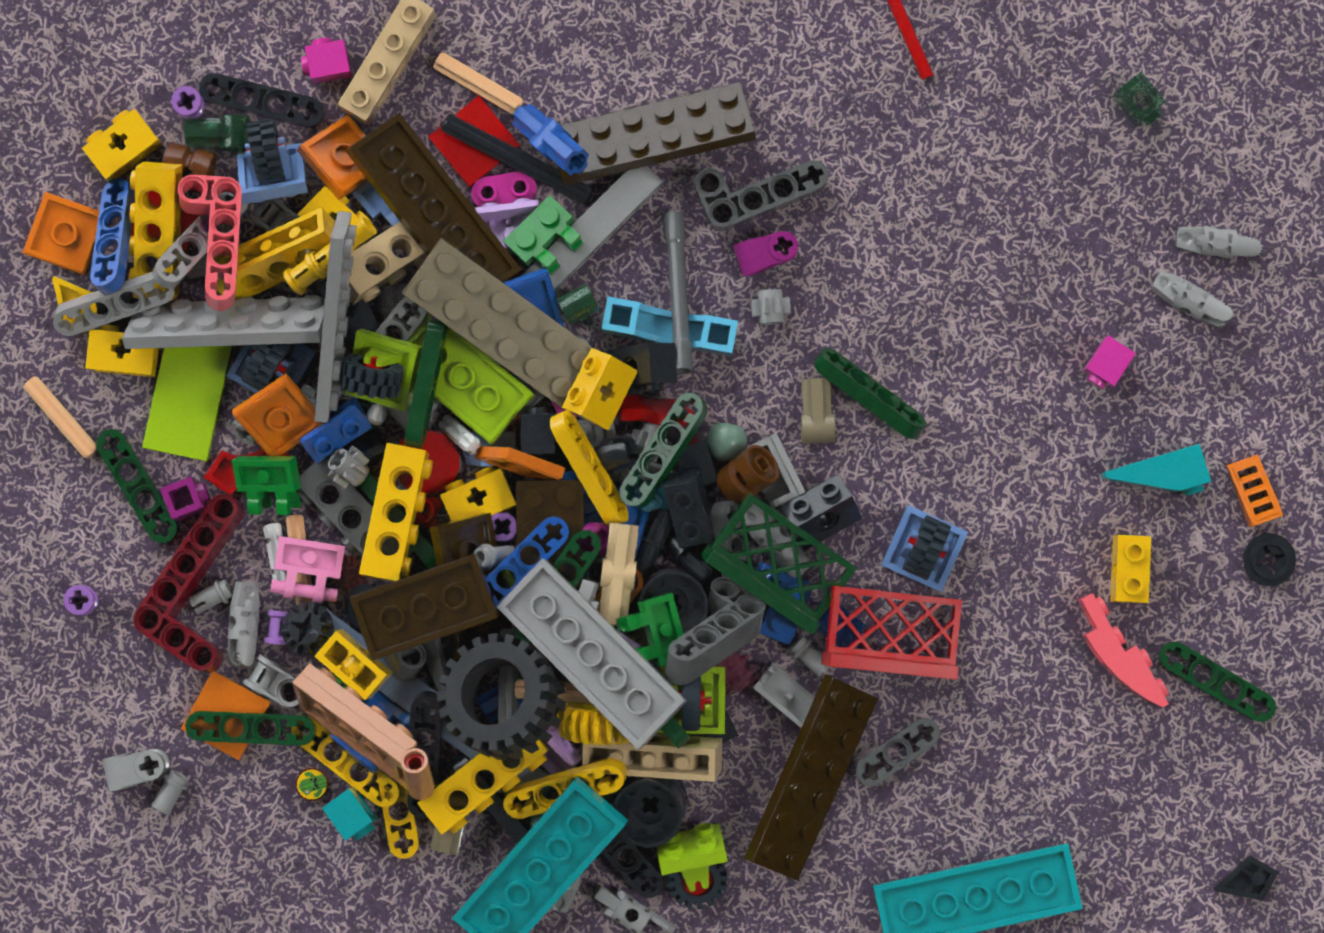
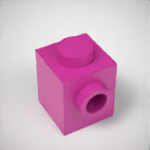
(326, 60)
(1108, 363)

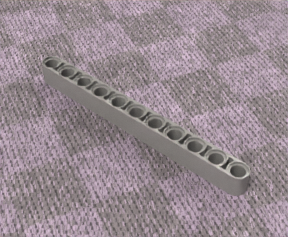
(595, 229)

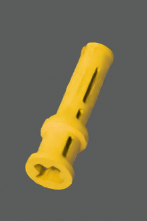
(316, 263)

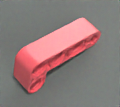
(218, 243)

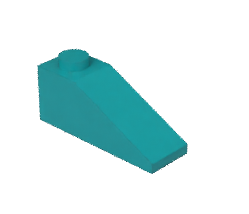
(1168, 472)

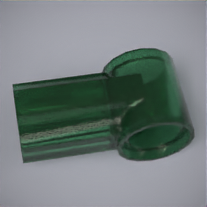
(224, 132)
(578, 304)

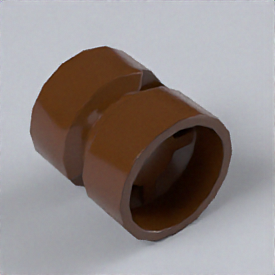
(196, 163)
(749, 472)

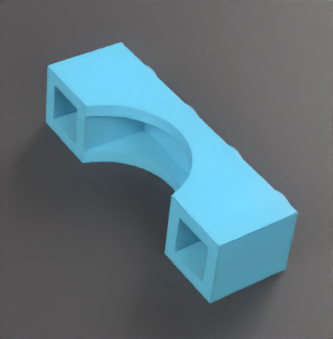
(654, 325)

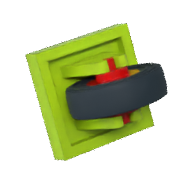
(705, 703)

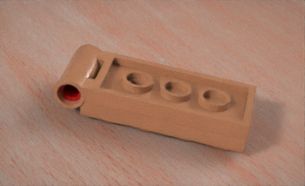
(364, 729)

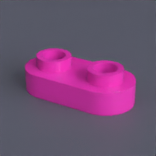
(503, 188)

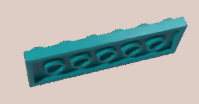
(543, 863)
(981, 894)

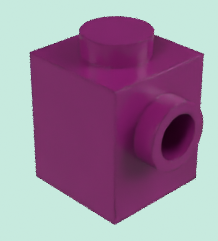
(185, 498)

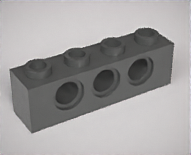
(314, 482)

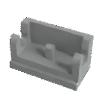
(788, 484)
(784, 694)

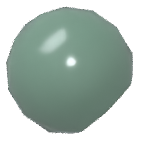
(726, 441)

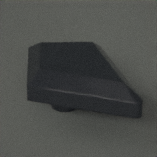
(370, 445)
(1248, 879)

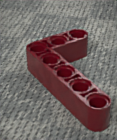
(186, 585)

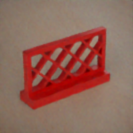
(892, 662)

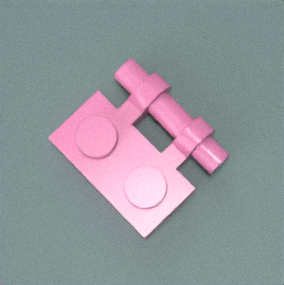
(307, 558)

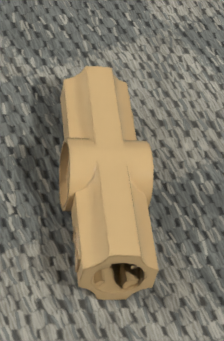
(618, 571)

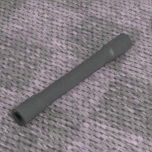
(678, 290)

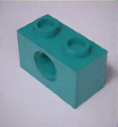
(351, 815)

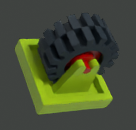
(381, 370)
(695, 865)

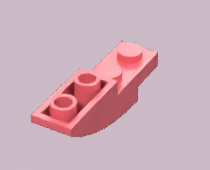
(1126, 666)

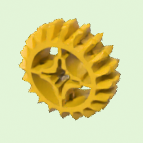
(588, 725)

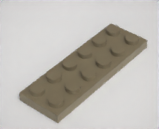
(498, 321)

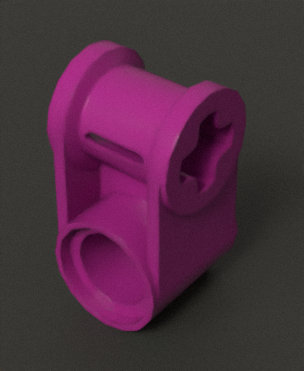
(759, 254)

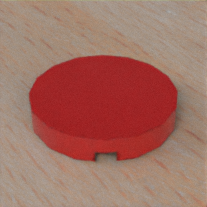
(445, 462)

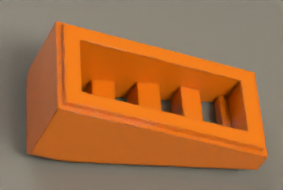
(1242, 494)

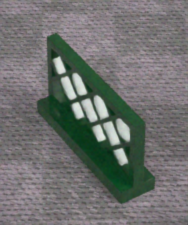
(758, 583)

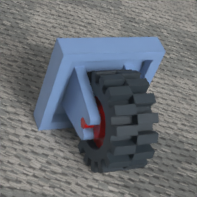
(269, 165)
(264, 363)
(924, 548)

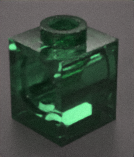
(1139, 85)

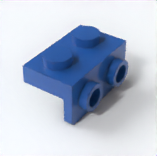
(342, 428)

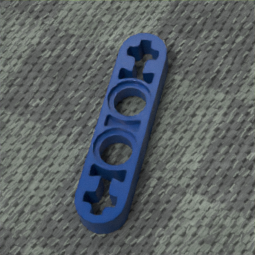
(108, 236)
(514, 563)

